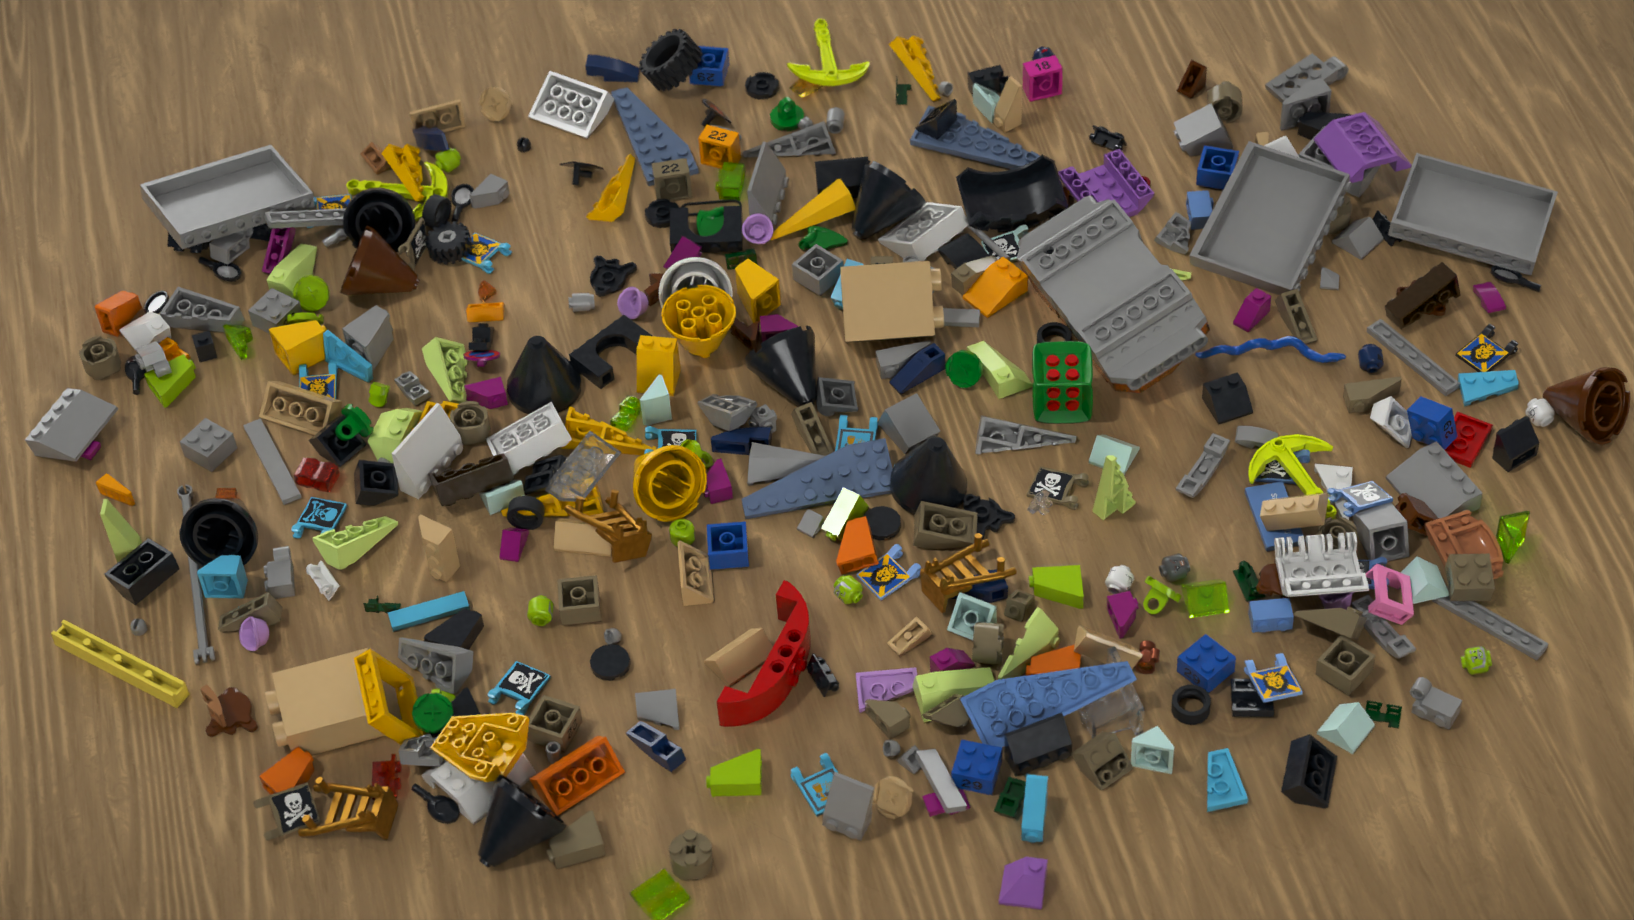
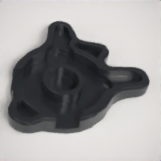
(610, 275)
(989, 513)

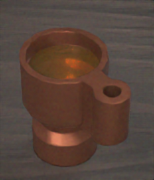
(1150, 657)

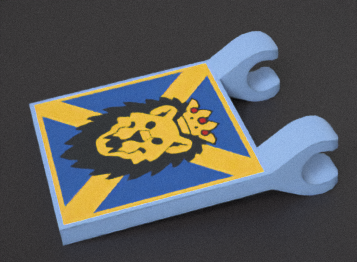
(888, 574)
(1273, 682)

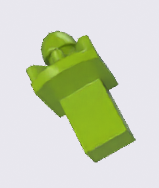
(378, 394)

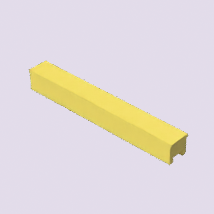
(120, 664)

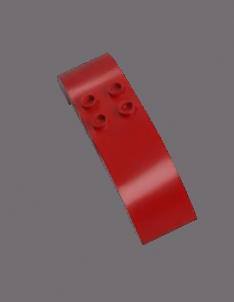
(780, 668)

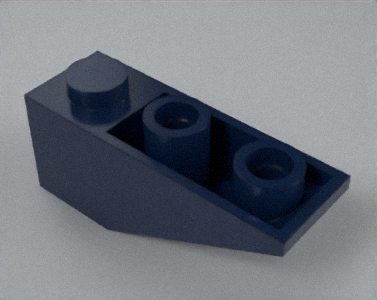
(920, 368)
(989, 591)

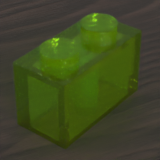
(730, 181)

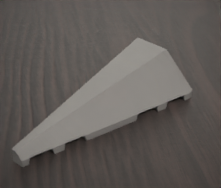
(1003, 435)

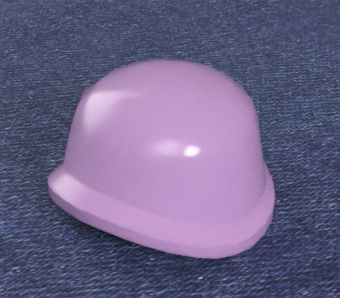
(757, 229)
(632, 302)
(1336, 600)
(253, 633)

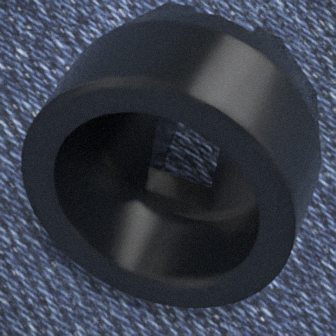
(523, 144)

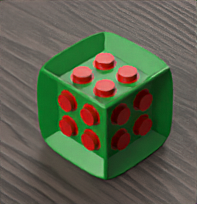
(1062, 382)

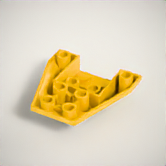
(483, 744)

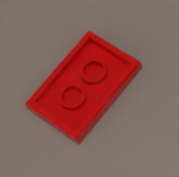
(1471, 437)

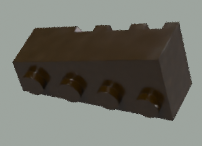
(1423, 296)
(471, 479)

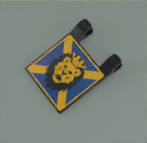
(1484, 353)

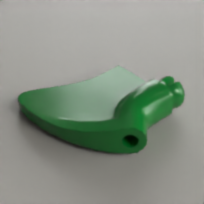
(710, 221)
(823, 237)

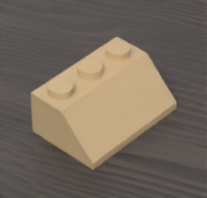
(443, 116)
(1294, 512)
(439, 548)

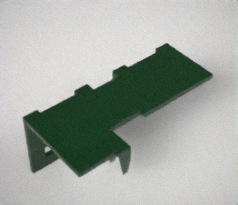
(902, 90)
(736, 261)
(374, 606)
(1392, 719)

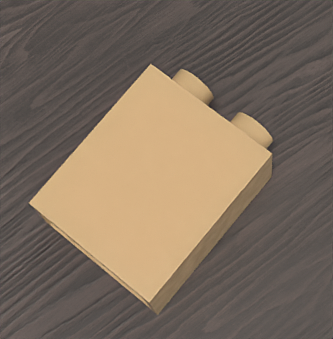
(890, 301)
(320, 705)

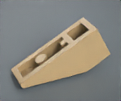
(1009, 107)

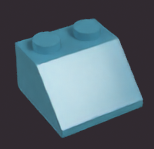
(223, 577)

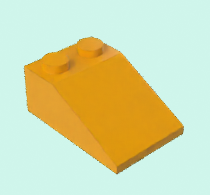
(997, 287)

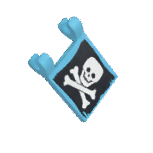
(668, 436)
(521, 684)

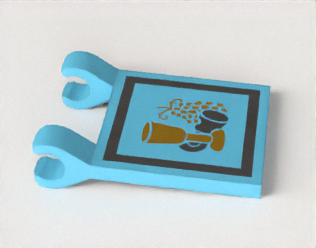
(854, 435)
(817, 786)

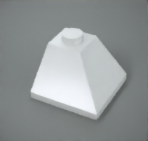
(146, 330)
(1392, 419)

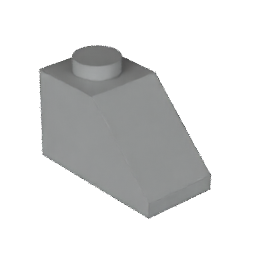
(489, 192)

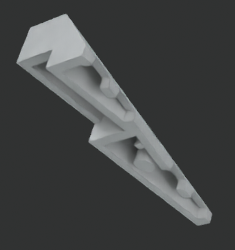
(808, 141)
(774, 462)

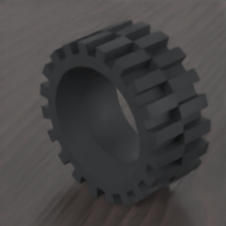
(670, 59)

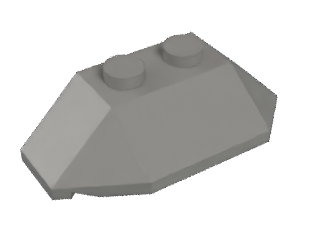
(727, 410)

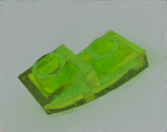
(627, 414)

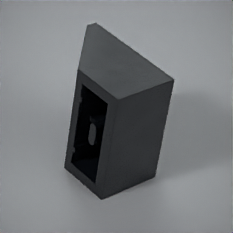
(1515, 444)

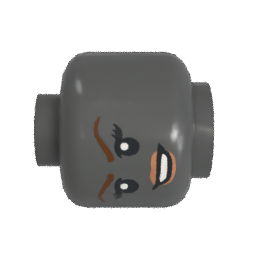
(1174, 567)

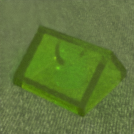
(1511, 533)
(1206, 598)

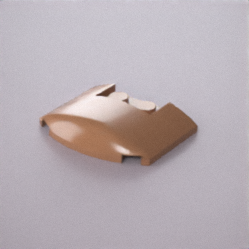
(1464, 535)

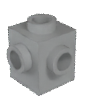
(763, 417)

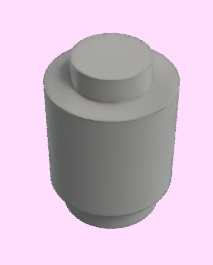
(835, 120)
(581, 302)

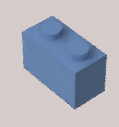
(1199, 208)
(1270, 615)

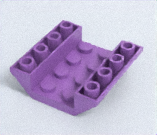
(1359, 144)
(1111, 181)

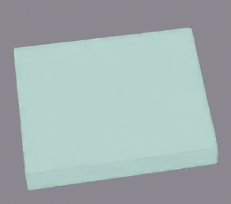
(985, 101)
(656, 403)
(1107, 445)
(500, 496)
(1425, 580)
(968, 612)
(1347, 726)
(1152, 751)

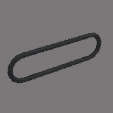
(709, 202)

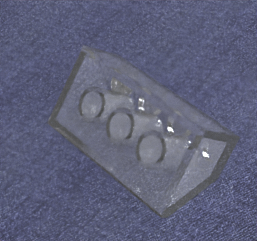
(582, 468)

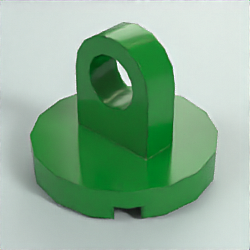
(786, 115)
(964, 368)
(356, 421)
(432, 712)

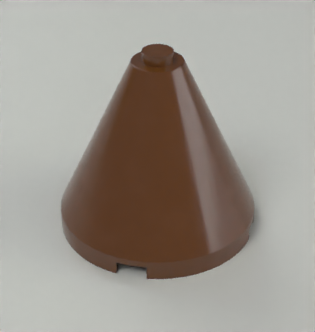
(377, 269)
(1592, 403)

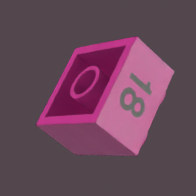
(1042, 78)

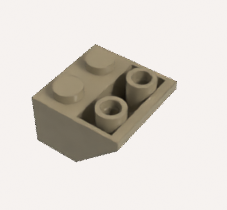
(1102, 760)

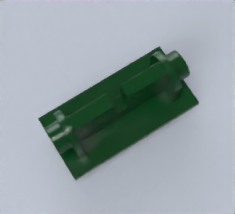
(1247, 581)

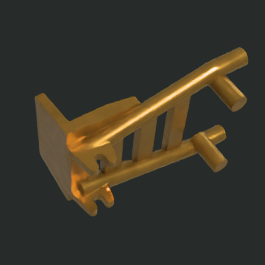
(624, 545)
(949, 586)
(378, 820)

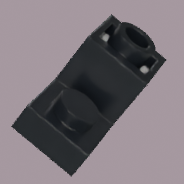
(481, 337)

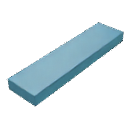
(428, 611)

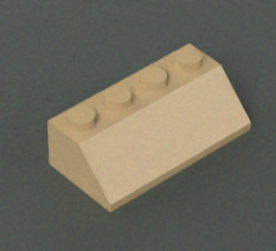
(298, 407)

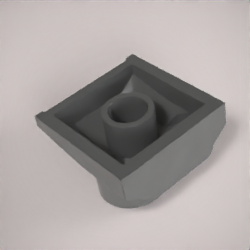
(835, 396)

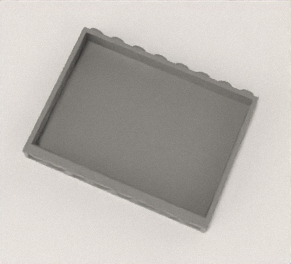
(225, 196)
(1473, 213)
(1270, 219)

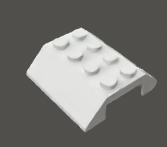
(1317, 568)
(472, 794)

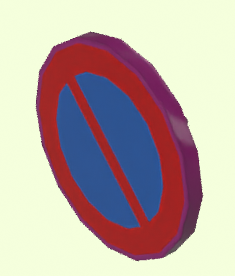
(481, 356)

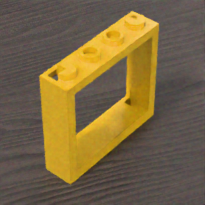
(370, 670)

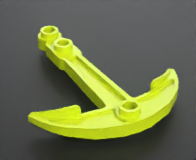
(829, 74)
(439, 187)
(1282, 451)

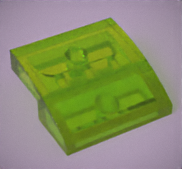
(660, 896)

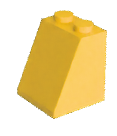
(757, 289)
(299, 344)
(657, 357)

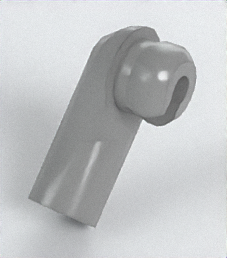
(336, 237)

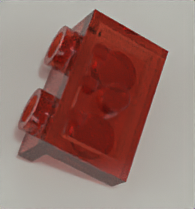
(386, 774)

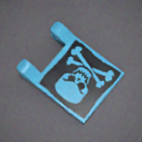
(319, 515)

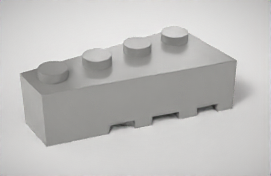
(199, 312)

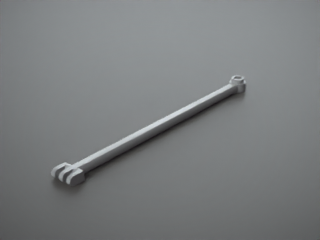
(203, 649)

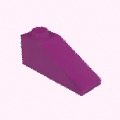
(278, 247)

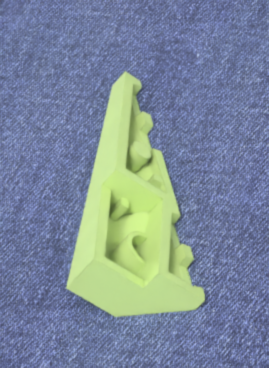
(1112, 490)

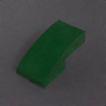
(1011, 797)

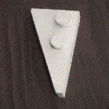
(1335, 477)

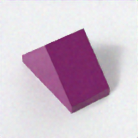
(513, 543)

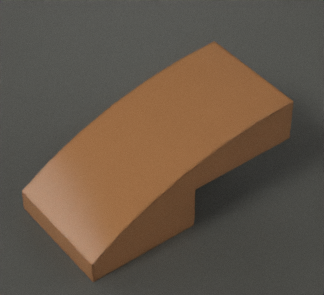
(213, 705)

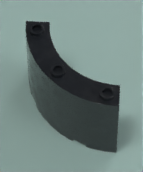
(1012, 196)

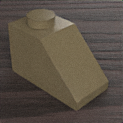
(949, 712)
(888, 716)

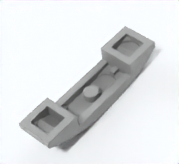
(1204, 467)
(1382, 631)

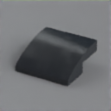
(962, 250)
(542, 474)
(1247, 701)

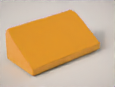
(485, 312)

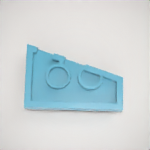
(346, 357)
(1484, 384)
(1223, 782)

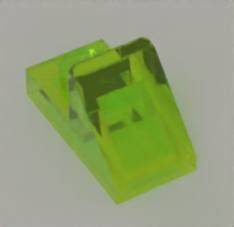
(238, 337)

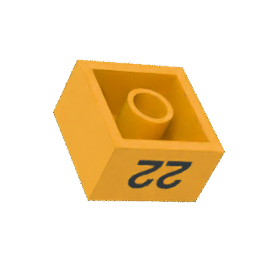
(719, 146)

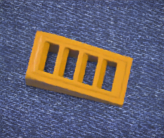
(113, 489)

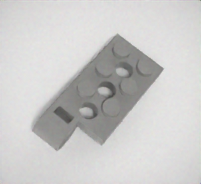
(1330, 71)

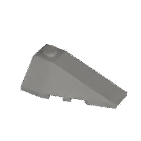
(440, 663)

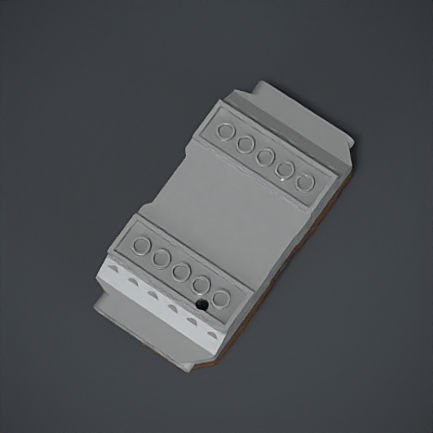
(1113, 293)

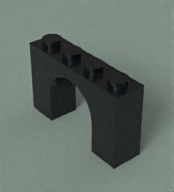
(727, 239)
(586, 358)

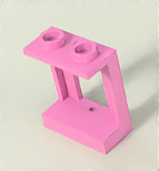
(1386, 607)

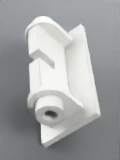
(323, 579)

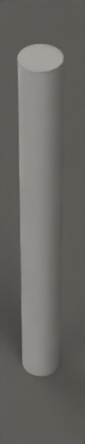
(989, 242)

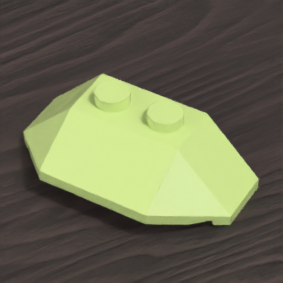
(392, 430)

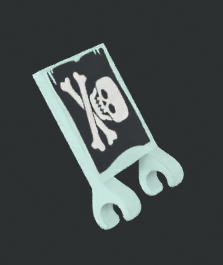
(1008, 243)

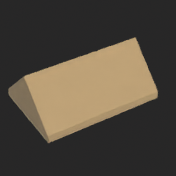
(579, 538)
(694, 575)
(1095, 646)
(740, 656)

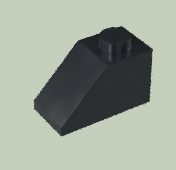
(204, 346)

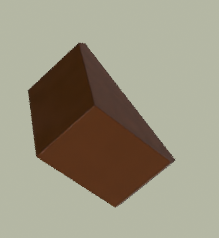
(1193, 79)

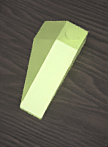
(293, 268)
(447, 366)
(999, 372)
(119, 531)
(349, 545)
(1038, 639)
(938, 686)

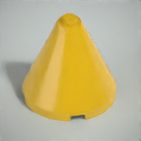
(668, 482)

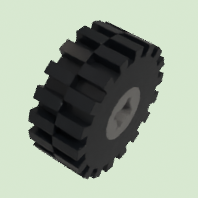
(449, 242)

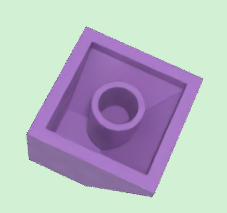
(1024, 883)

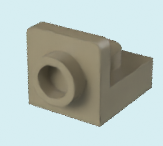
(1017, 604)

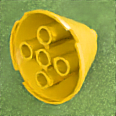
(699, 318)

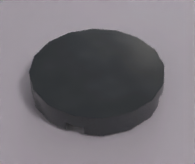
(762, 85)
(659, 213)
(883, 522)
(610, 662)

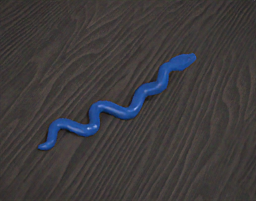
(1272, 345)

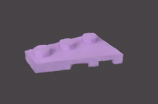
(884, 685)

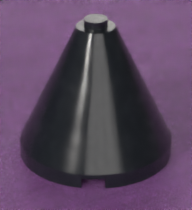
(882, 200)
(383, 211)
(788, 364)
(542, 377)
(928, 475)
(218, 529)
(514, 823)

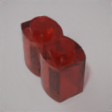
(316, 474)

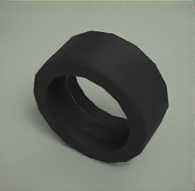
(436, 211)
(1053, 328)
(529, 504)
(1191, 717)

